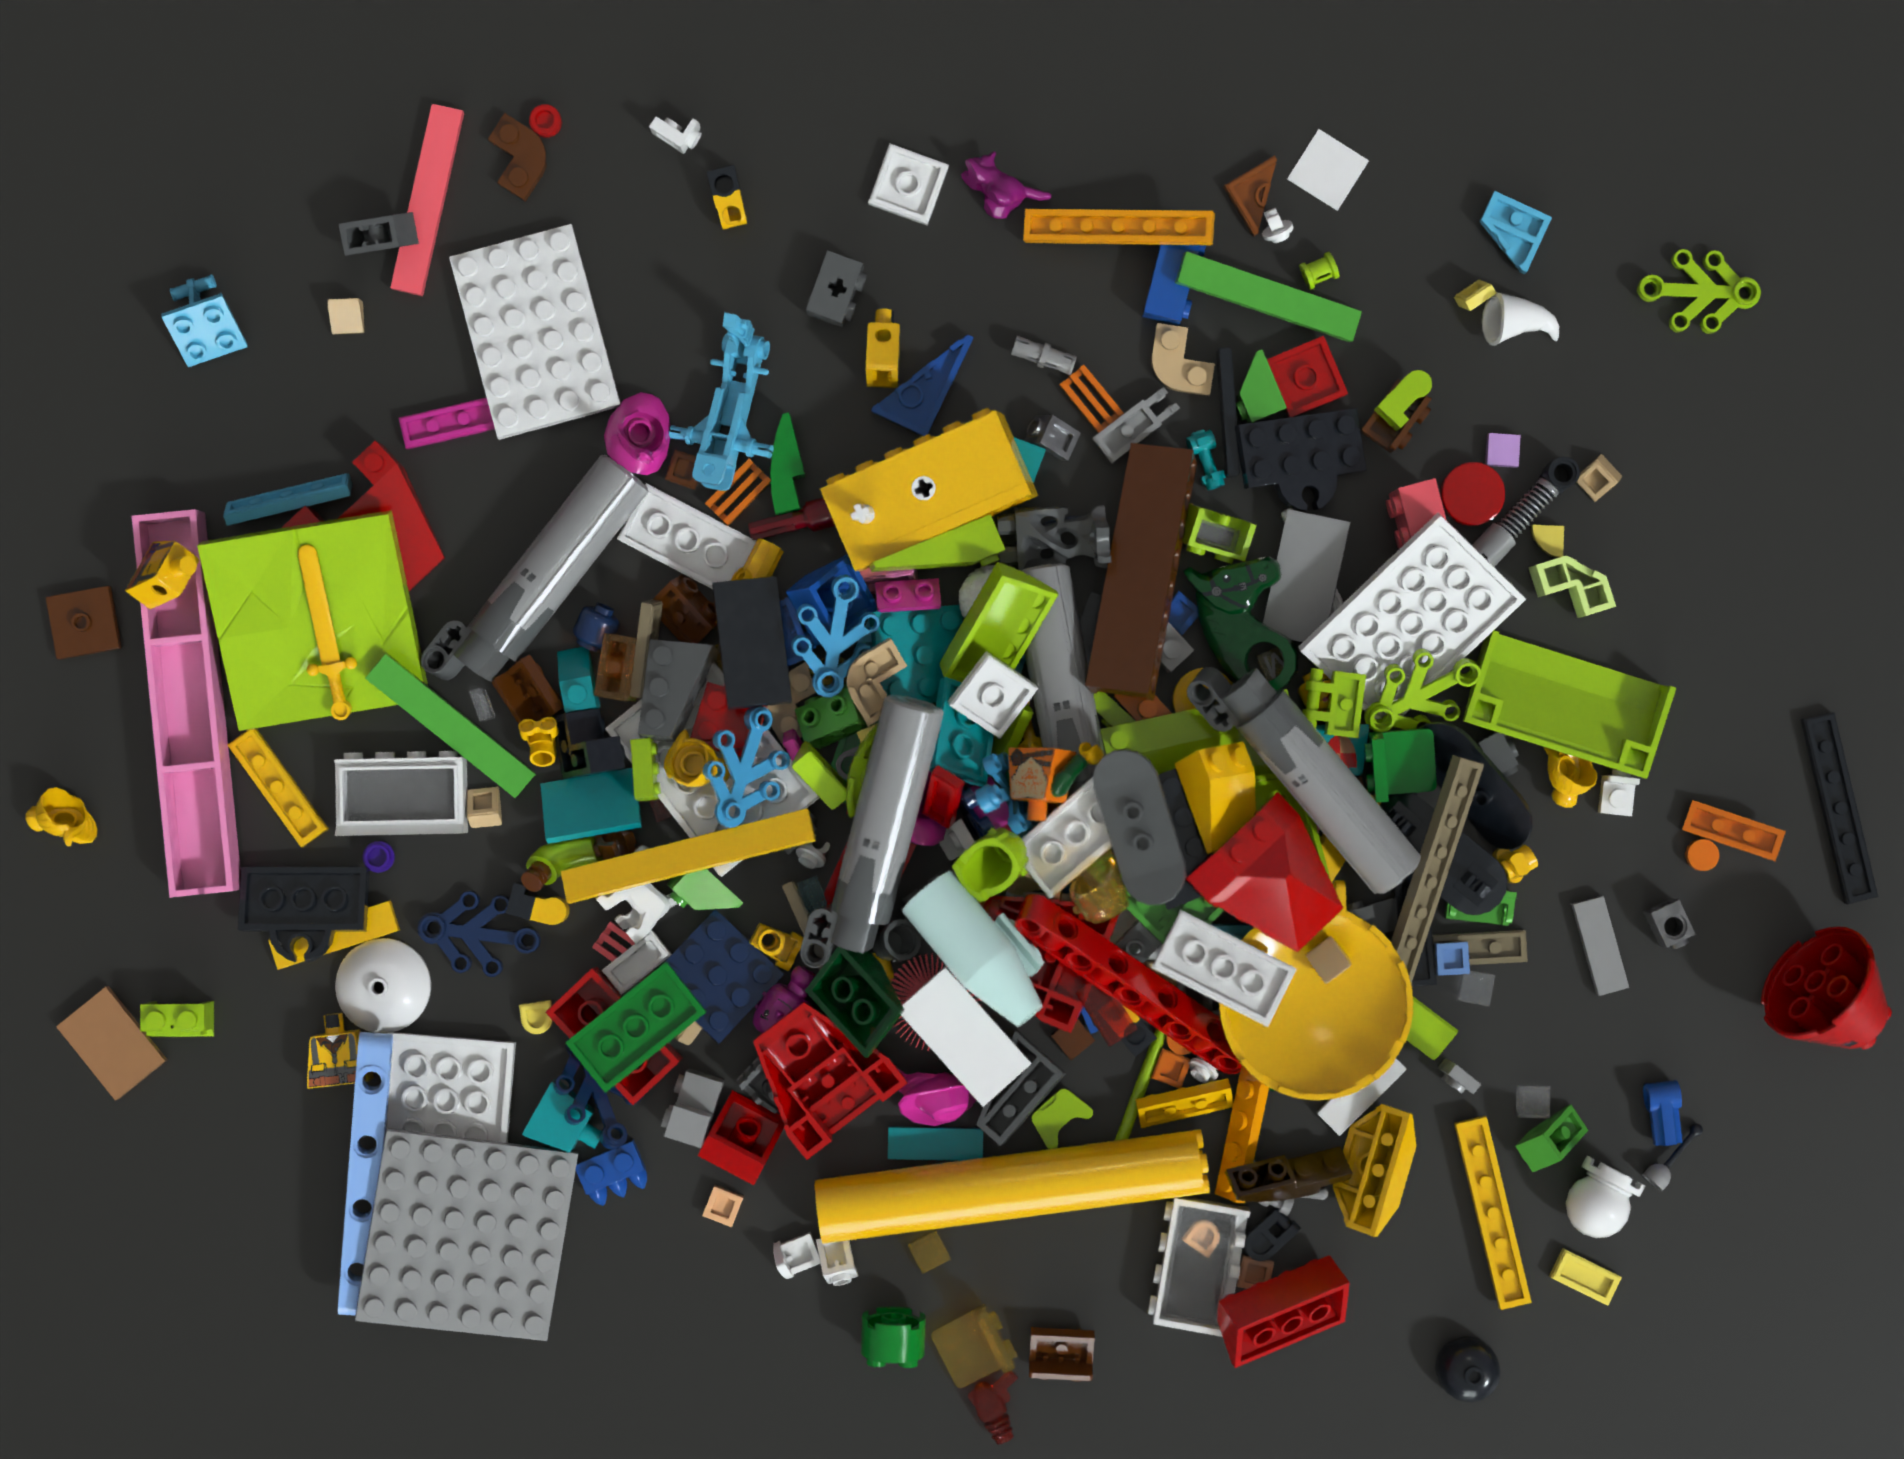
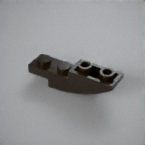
(1288, 1179)

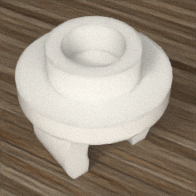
(1277, 229)
(812, 857)
(1202, 1070)

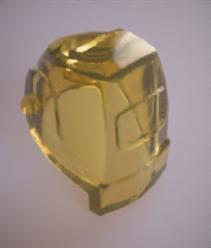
(1100, 890)

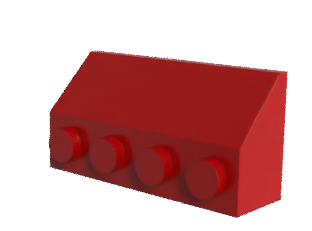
(586, 1002)
(1283, 1310)

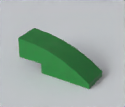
(785, 468)

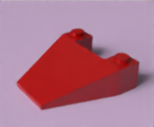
(392, 492)

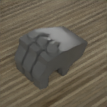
(757, 1086)

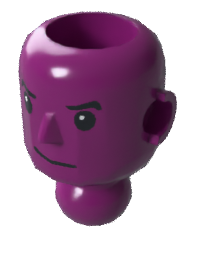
(782, 999)

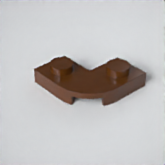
(527, 153)

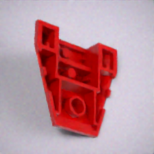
(1271, 877)
(1053, 981)
(820, 1076)

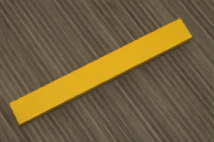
(688, 856)

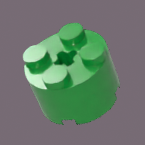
(893, 1337)

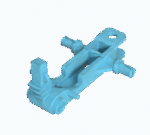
(730, 407)

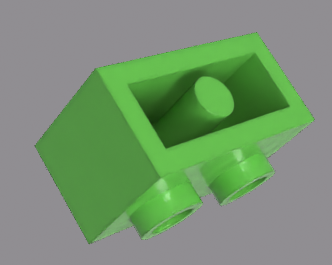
(829, 719)

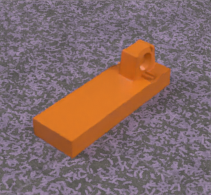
(1734, 830)

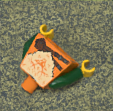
(1046, 774)

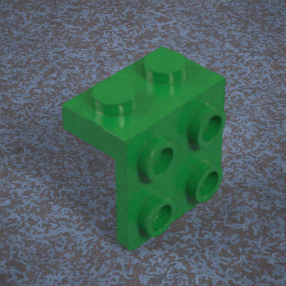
(1400, 762)

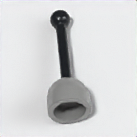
(1659, 1174)

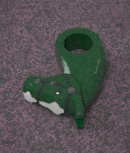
(1226, 618)

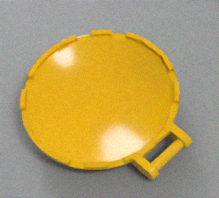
(1332, 1034)

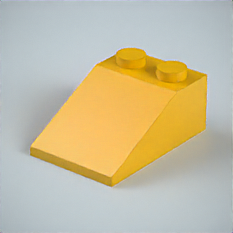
(1219, 791)

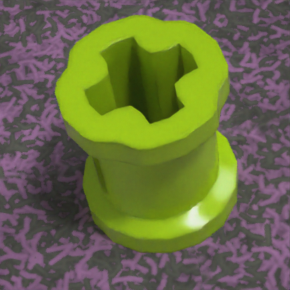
(1319, 270)

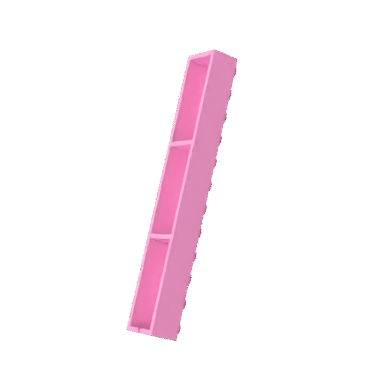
(189, 721)

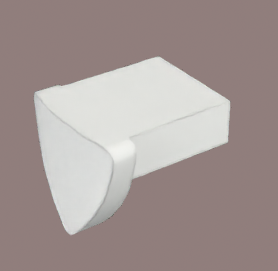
(795, 1255)

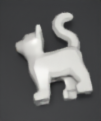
(647, 907)

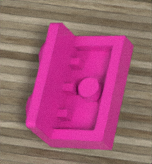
(907, 595)

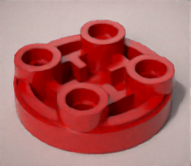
(1472, 494)

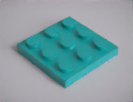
(922, 642)

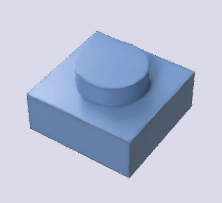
(1452, 958)

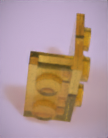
(974, 1346)

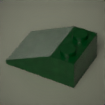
(856, 997)

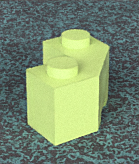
(1587, 587)

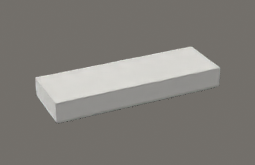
(1343, 1111)

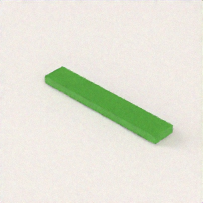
(1268, 297)
(450, 725)

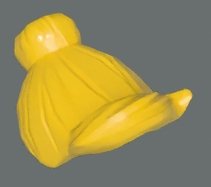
(686, 761)
(1569, 777)
(62, 816)

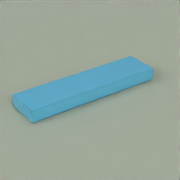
(287, 499)

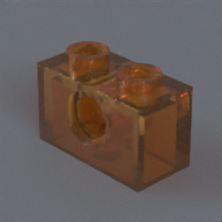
(616, 667)

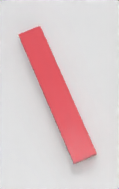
(428, 197)

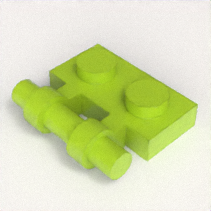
(1344, 702)

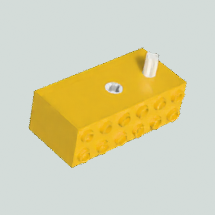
(972, 475)

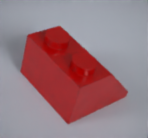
(742, 1138)

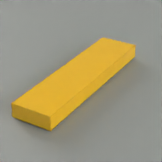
(278, 786)
(380, 922)

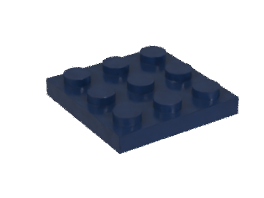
(723, 974)

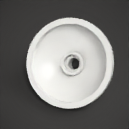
(404, 981)

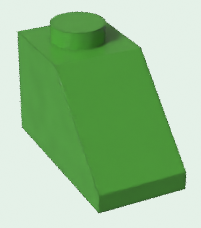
(1259, 392)
(702, 891)
(1552, 1139)

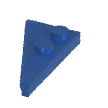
(919, 399)

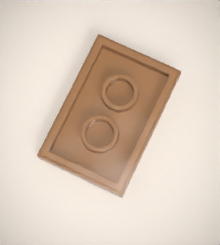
(111, 1043)

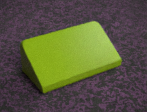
(820, 775)
(1429, 1031)

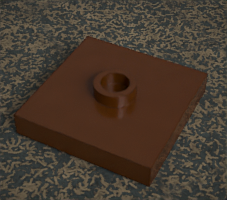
(83, 622)

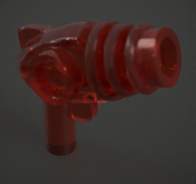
(991, 1406)

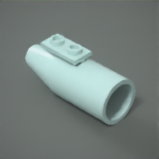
(981, 953)

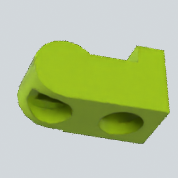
(1410, 389)

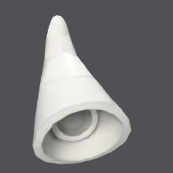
(1510, 316)

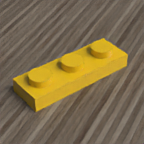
(1184, 1103)

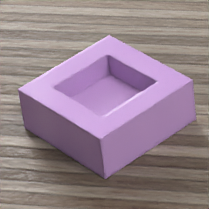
(1502, 450)

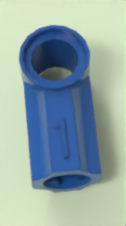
(1663, 1104)

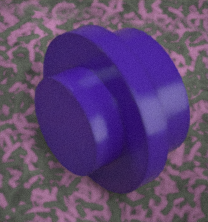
(378, 856)

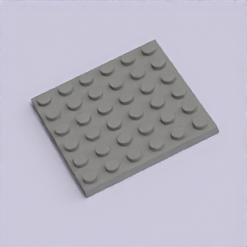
(466, 1235)

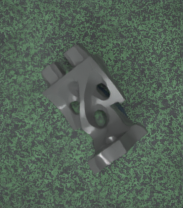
(1032, 536)

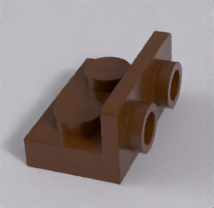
(686, 610)

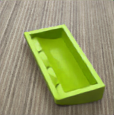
(999, 621)

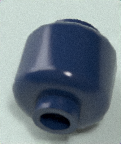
(593, 624)

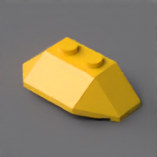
(1380, 1158)

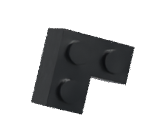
(583, 746)

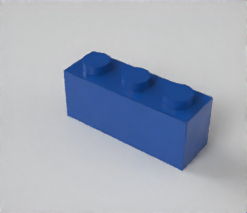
(1165, 299)

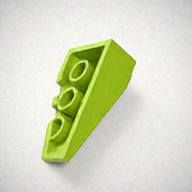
(956, 548)

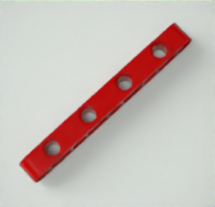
(1127, 980)

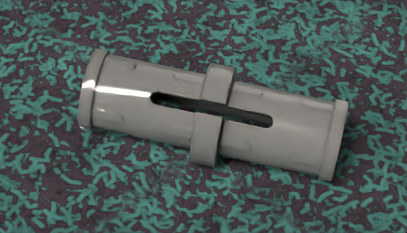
(1043, 355)

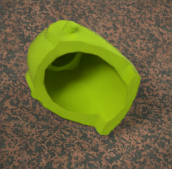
(992, 863)

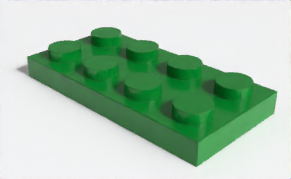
(636, 1027)

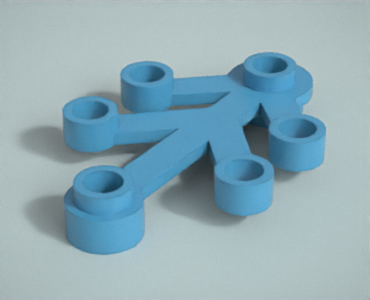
(835, 641)
(743, 771)
(991, 797)

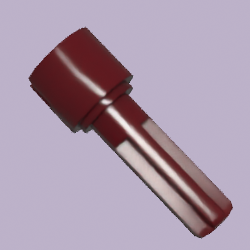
(813, 515)

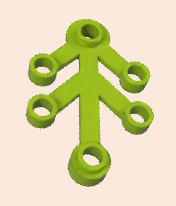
(1704, 290)
(1418, 696)

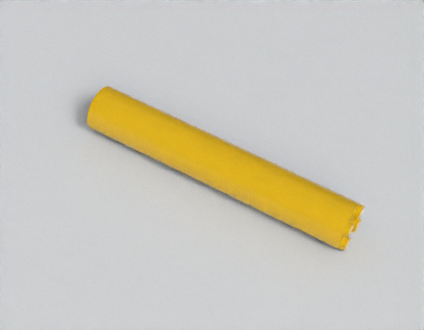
(1011, 1186)

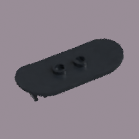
(1497, 806)
(1474, 878)

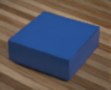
(1182, 613)

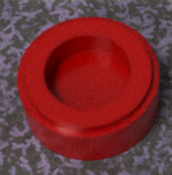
(545, 120)

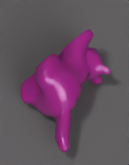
(1001, 190)

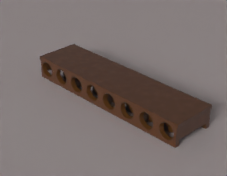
(1142, 571)

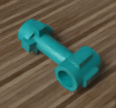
(1202, 443)

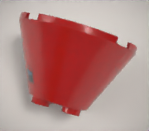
(1827, 991)

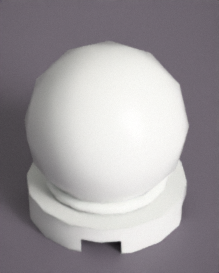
(1600, 1201)

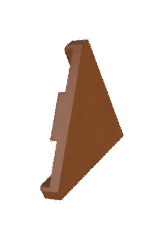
(1250, 193)

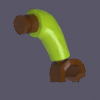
(550, 859)

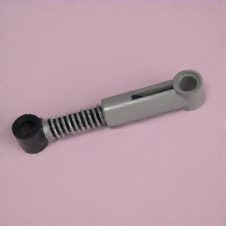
(1499, 539)

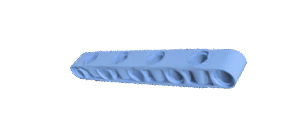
(368, 1119)

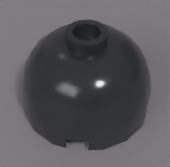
(1468, 1369)

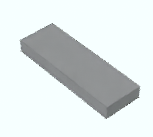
(1600, 945)

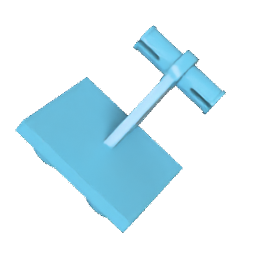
(204, 326)

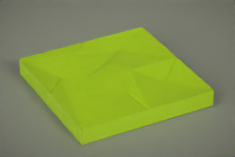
(268, 623)

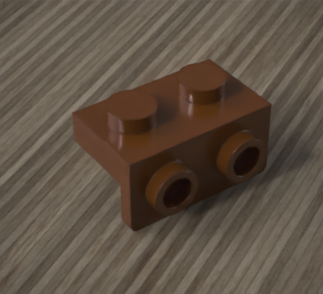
(1385, 436)
(527, 691)
(1061, 1354)

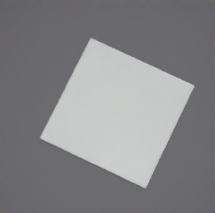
(1328, 169)

